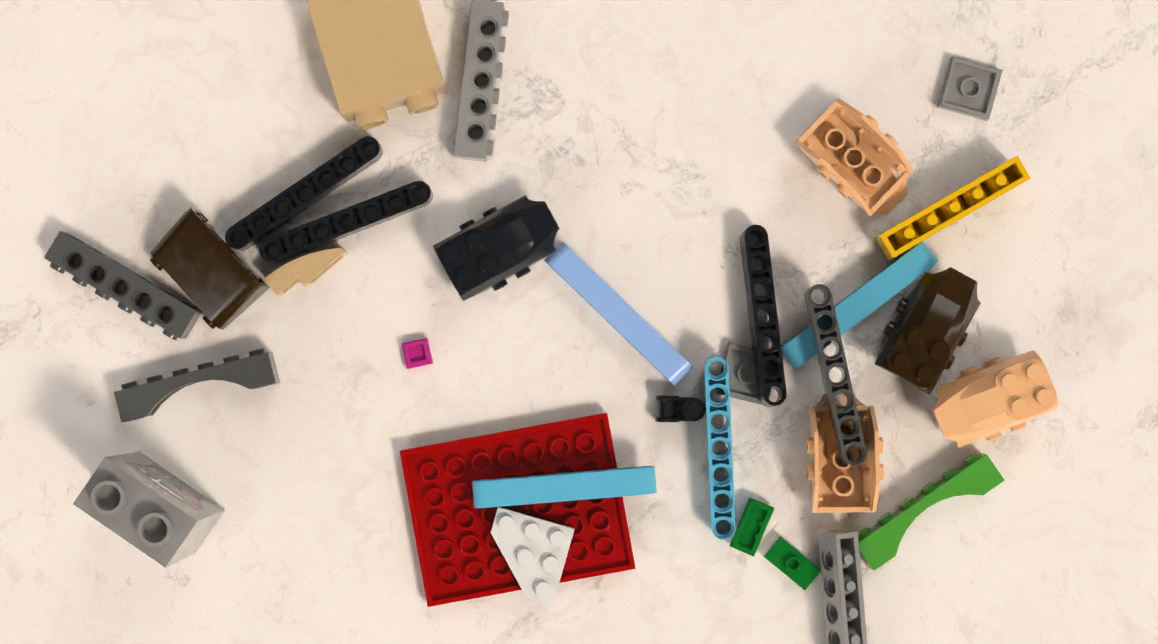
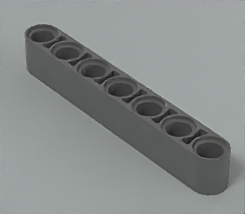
(844, 385)

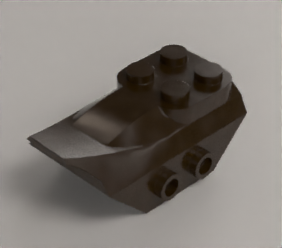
(929, 328)

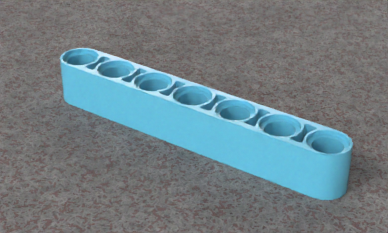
(863, 301)
(723, 459)
(564, 487)

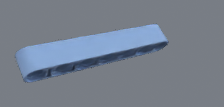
(618, 313)

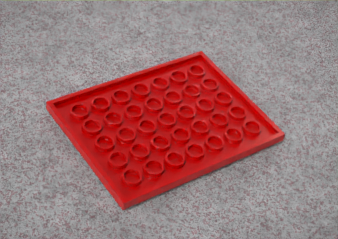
(456, 539)

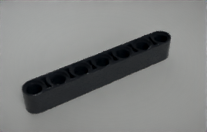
(290, 195)
(333, 220)
(768, 304)

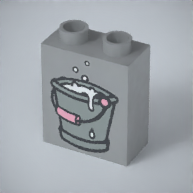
(148, 507)

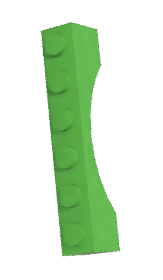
(973, 478)

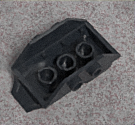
(498, 246)

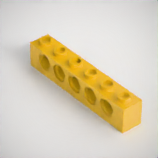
(952, 207)

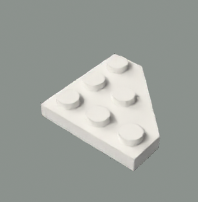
(533, 551)

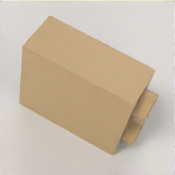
(377, 57)

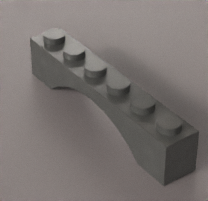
(144, 400)

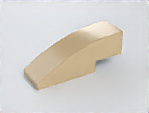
(303, 269)

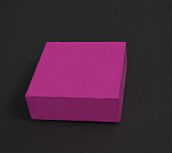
(417, 353)

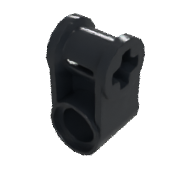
(677, 408)

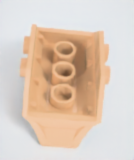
(857, 157)
(994, 398)
(834, 483)

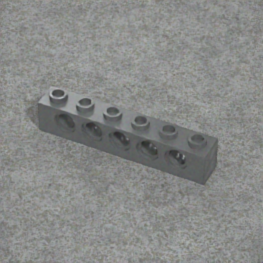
(67, 246)

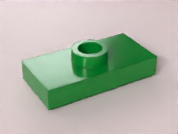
(751, 526)
(792, 563)

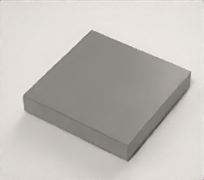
(969, 88)
(742, 373)

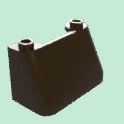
(207, 269)

